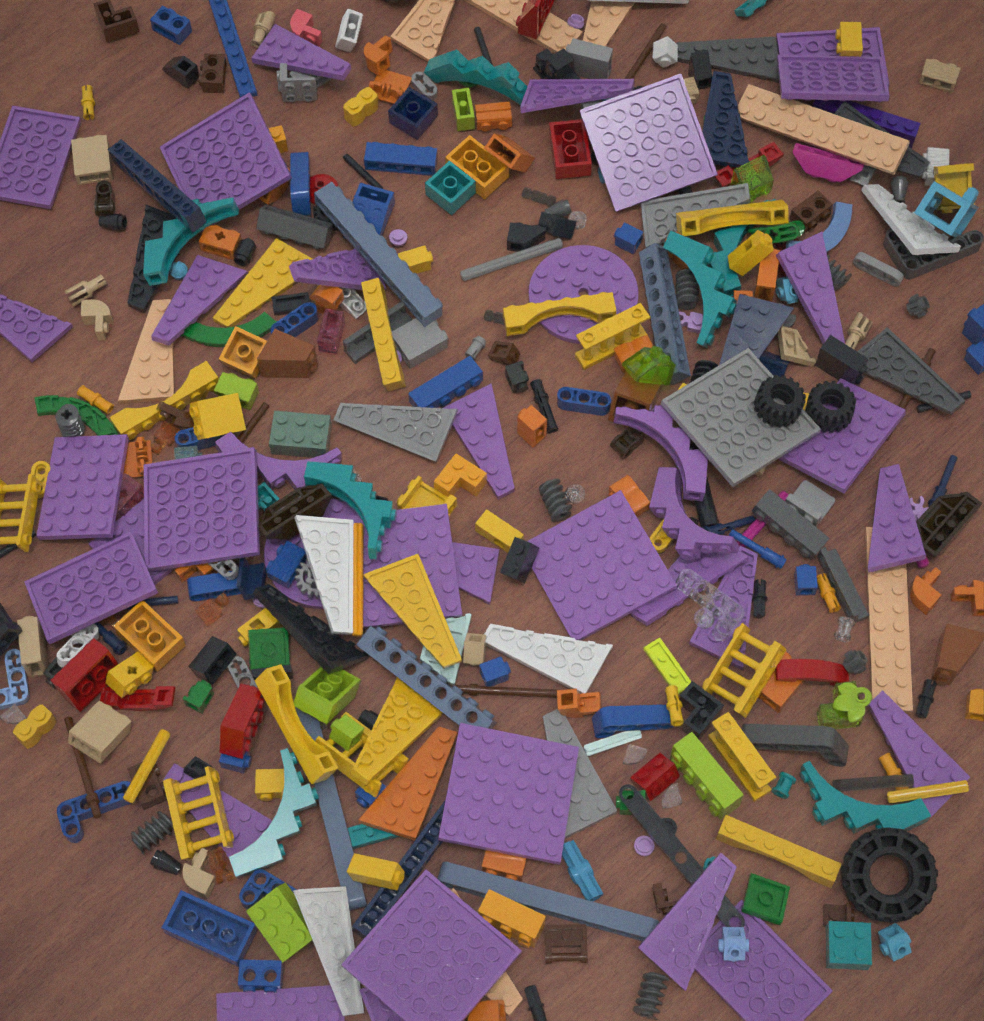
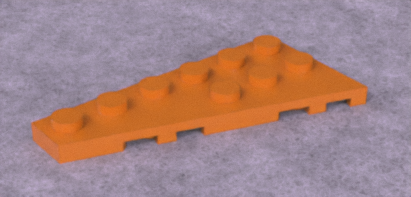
(408, 796)

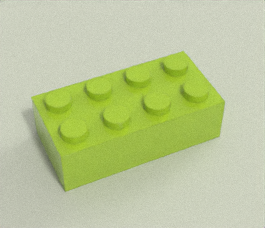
(706, 776)

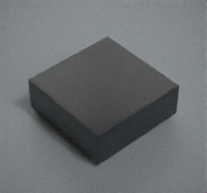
(196, 768)

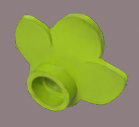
(849, 701)

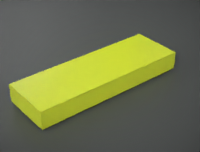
(667, 665)

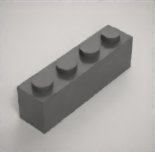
(294, 226)
(790, 524)

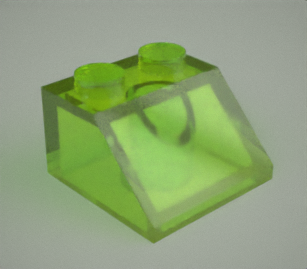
(757, 175)
(650, 366)

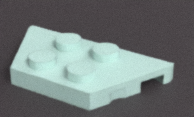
(458, 628)

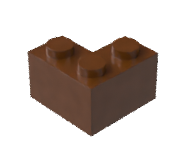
(115, 23)

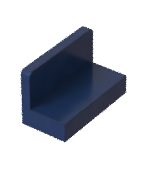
(774, 363)
(250, 578)

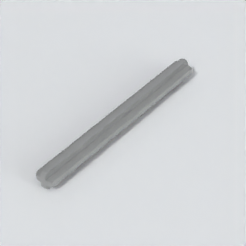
(511, 259)

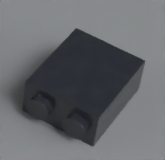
(841, 361)

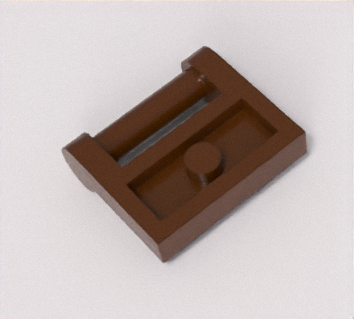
(565, 936)

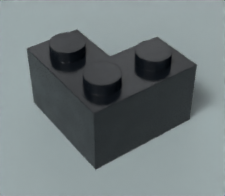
(560, 66)
(703, 709)

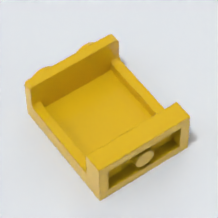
(955, 178)
(217, 416)
(423, 495)

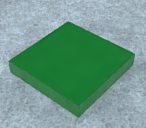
(268, 647)
(765, 899)

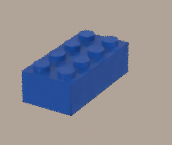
(209, 928)

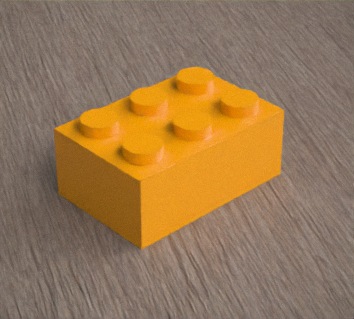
(479, 165)
(149, 635)
(512, 919)

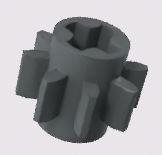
(917, 305)
(855, 661)

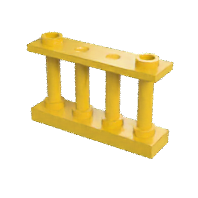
(602, 338)
(28, 508)
(753, 686)
(741, 757)
(346, 765)
(179, 809)

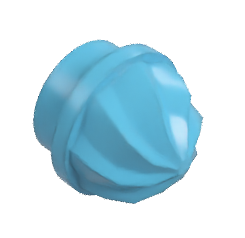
(178, 270)

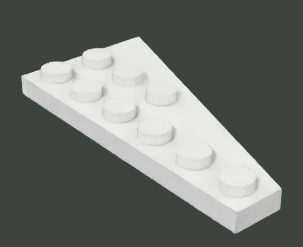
(912, 230)
(330, 556)
(554, 656)
(331, 930)

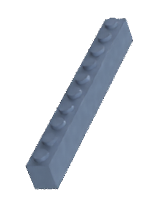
(378, 254)

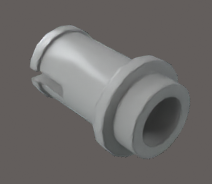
(476, 346)

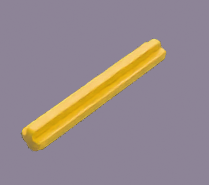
(146, 766)
(927, 791)

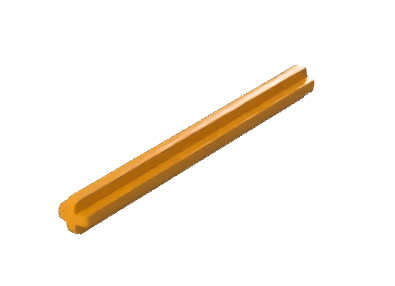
(357, 579)

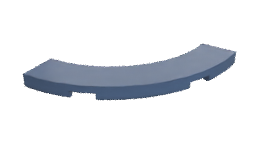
(837, 228)

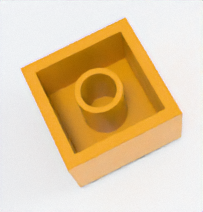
(242, 352)

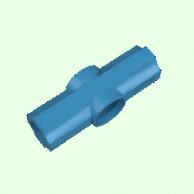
(581, 872)

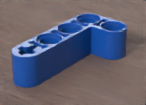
(300, 183)
(630, 718)
(78, 813)
(259, 891)

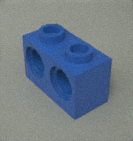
(171, 25)
(261, 969)

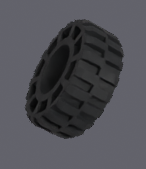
(920, 867)

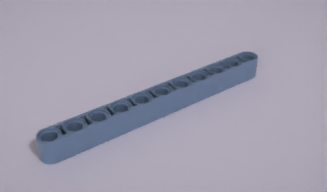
(335, 823)
(548, 901)

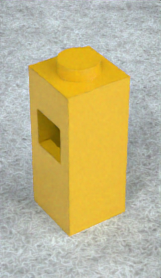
(750, 253)
(417, 259)
(497, 530)
(262, 620)
(375, 871)

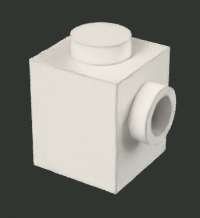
(665, 52)

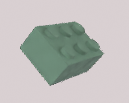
(300, 434)

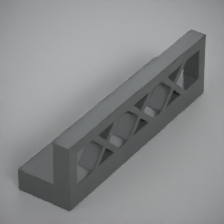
(361, 342)
(843, 585)

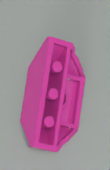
(825, 164)

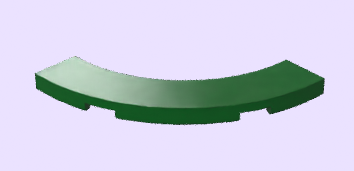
(219, 336)
(89, 414)

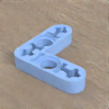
(11, 692)

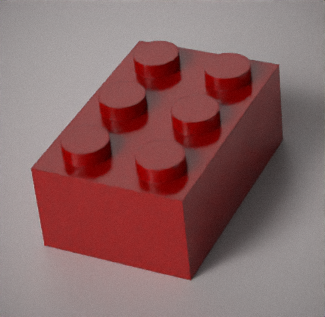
(570, 149)
(85, 675)
(242, 721)

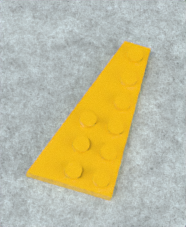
(265, 280)
(412, 598)
(398, 725)

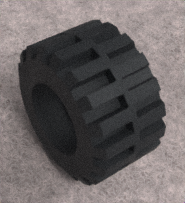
(784, 389)
(833, 394)

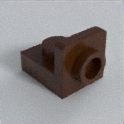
(504, 352)
(660, 897)
(838, 913)

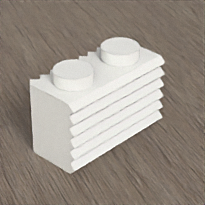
(349, 30)
(937, 157)

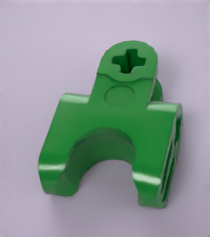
(784, 232)

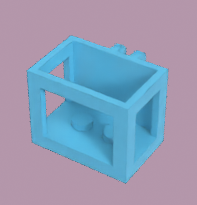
(932, 201)

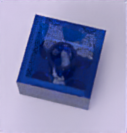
(413, 113)

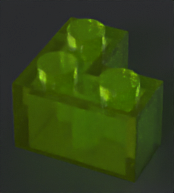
(833, 718)

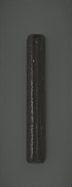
(873, 782)

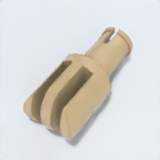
(262, 27)
(88, 288)
(858, 330)

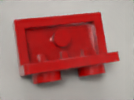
(655, 776)

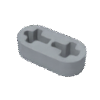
(427, 85)

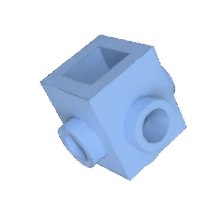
(733, 943)

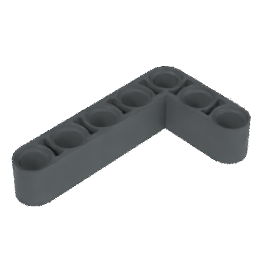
(935, 261)
(799, 738)

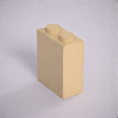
(91, 159)
(32, 646)
(99, 731)

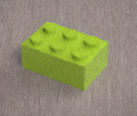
(326, 694)
(281, 922)

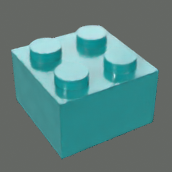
(450, 187)
(848, 945)

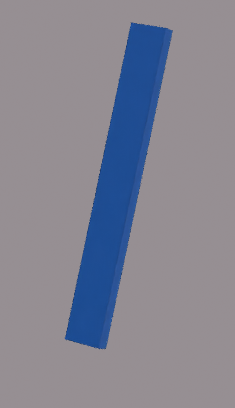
(233, 47)

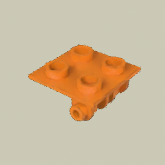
(390, 86)
(137, 455)

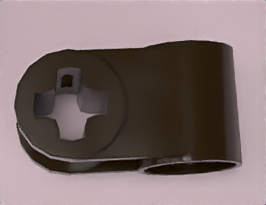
(104, 202)
(626, 443)

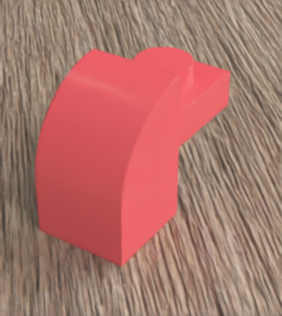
(302, 24)

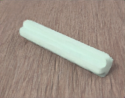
(611, 742)

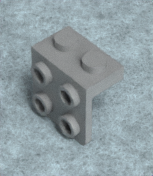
(295, 88)
(810, 502)

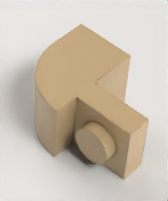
(98, 314)
(196, 878)

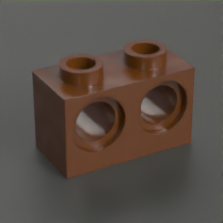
(214, 69)
(808, 209)
(151, 782)

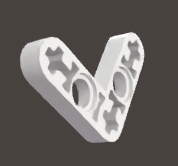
(77, 637)

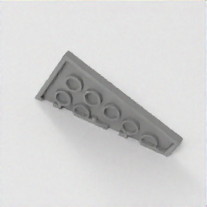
(660, 213)
(408, 427)
(589, 797)

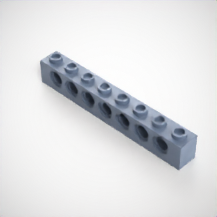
(664, 308)
(370, 643)

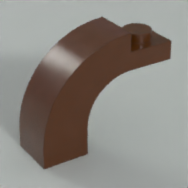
(180, 418)

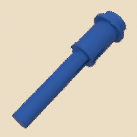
(765, 553)

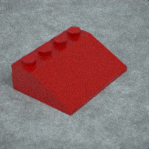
(533, 17)

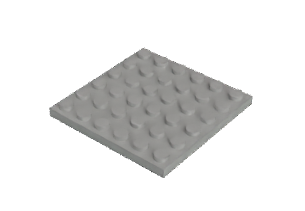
(723, 423)

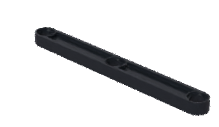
(671, 846)

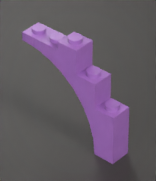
(658, 425)
(276, 471)
(691, 538)

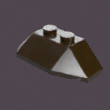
(279, 519)
(946, 520)

